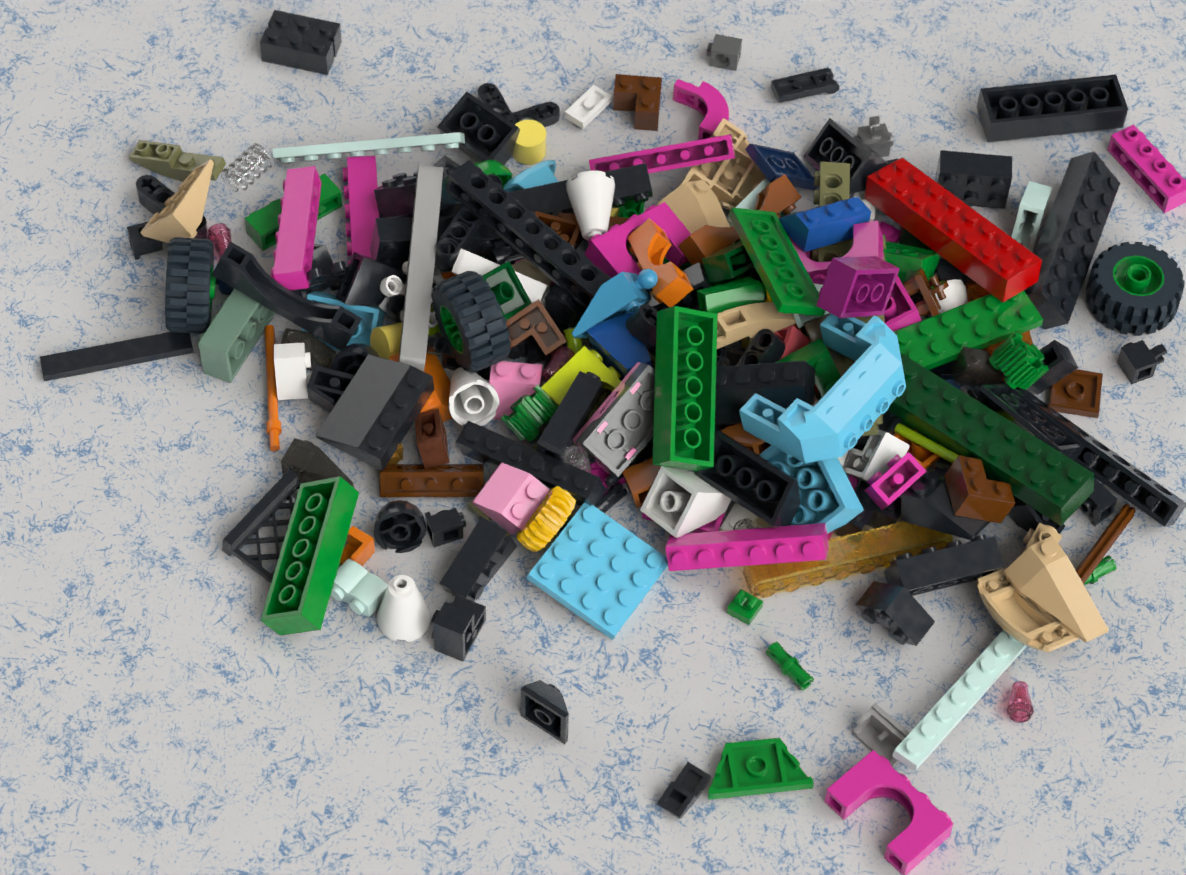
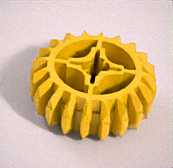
(546, 519)

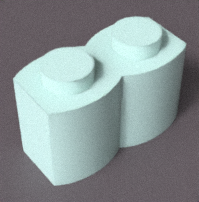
(358, 588)

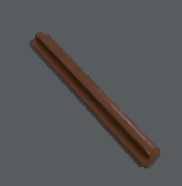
(1105, 542)

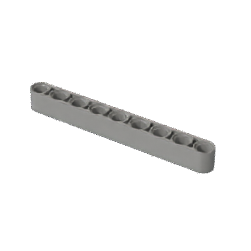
(421, 266)

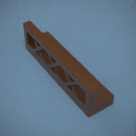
(440, 481)

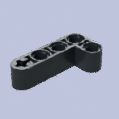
(153, 195)
(643, 326)

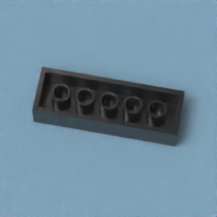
(1052, 108)
(392, 240)

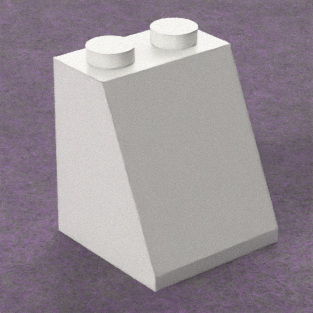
(683, 501)

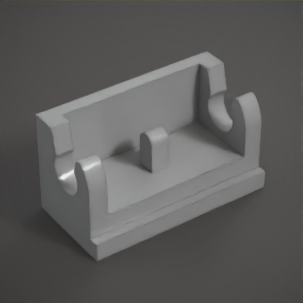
(880, 732)

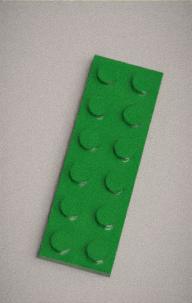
(776, 261)
(969, 325)

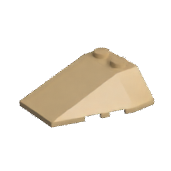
(730, 178)

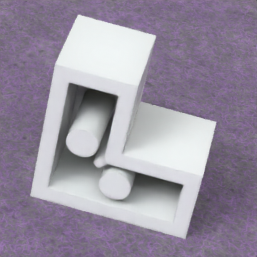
(874, 457)

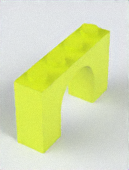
(585, 362)

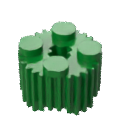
(1018, 362)
(530, 414)

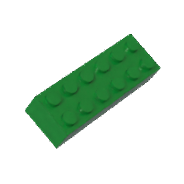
(685, 389)
(310, 556)

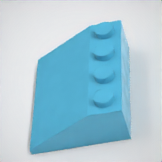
(823, 490)

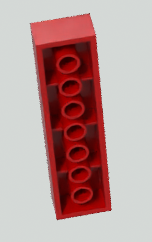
(953, 229)

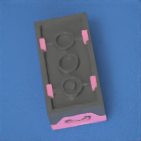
(622, 422)

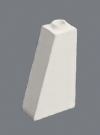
(470, 262)

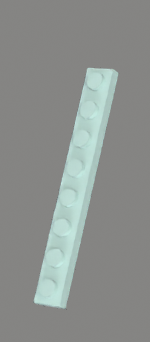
(379, 146)
(958, 701)

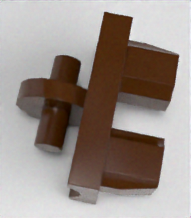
(930, 302)

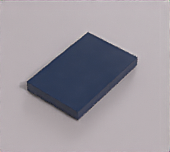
(778, 162)

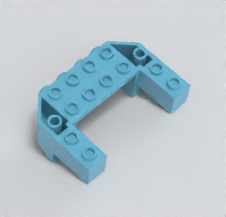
(847, 407)

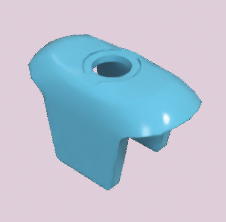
(533, 176)

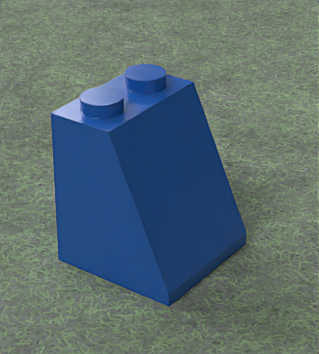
(618, 345)

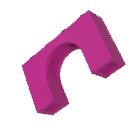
(866, 243)
(610, 252)
(876, 778)

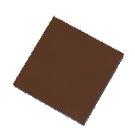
(1077, 394)

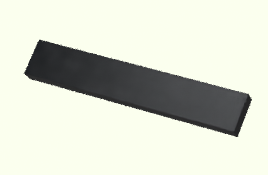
(115, 355)

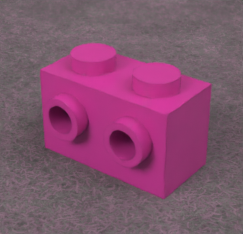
(893, 482)

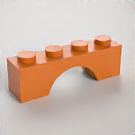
(650, 247)

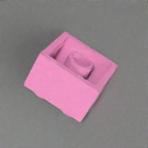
(513, 381)
(510, 497)

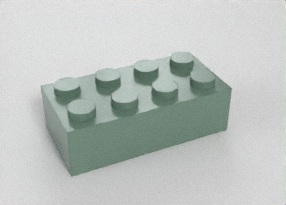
(232, 335)

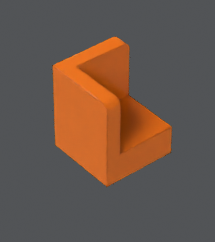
(359, 547)

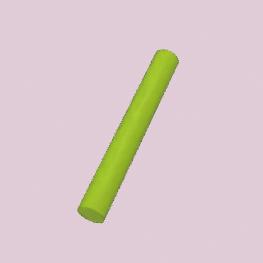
(925, 443)

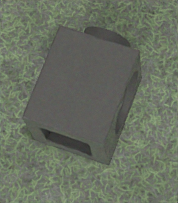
(725, 52)

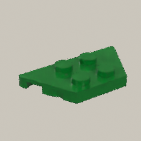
(757, 769)

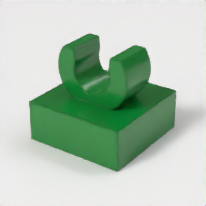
(744, 607)

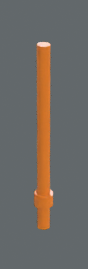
(273, 425)

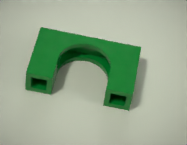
(731, 294)

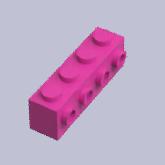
(1148, 168)

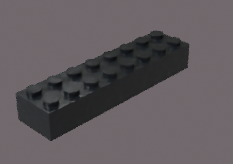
(1072, 237)

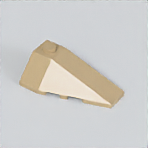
(696, 206)
(183, 209)
(1052, 583)

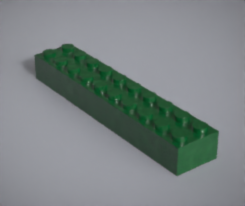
(1008, 453)

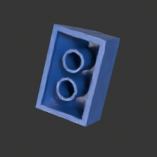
(825, 223)

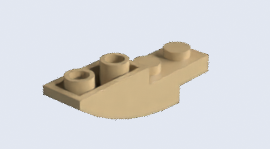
(748, 320)

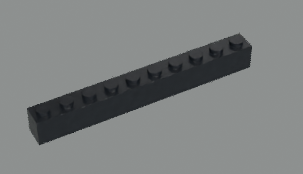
(630, 185)

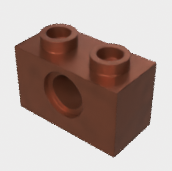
(432, 439)

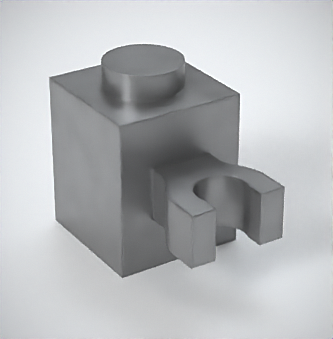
(876, 136)

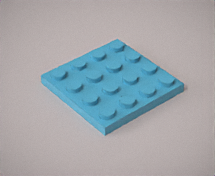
(598, 570)

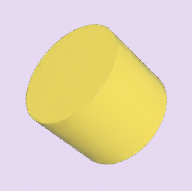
(531, 142)
(386, 340)

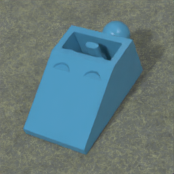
(616, 298)

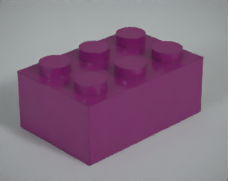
(857, 286)

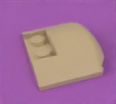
(1021, 616)

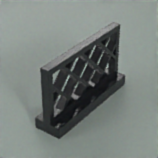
(258, 518)

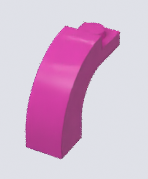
(705, 100)

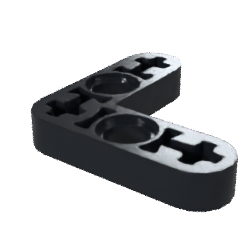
(515, 117)

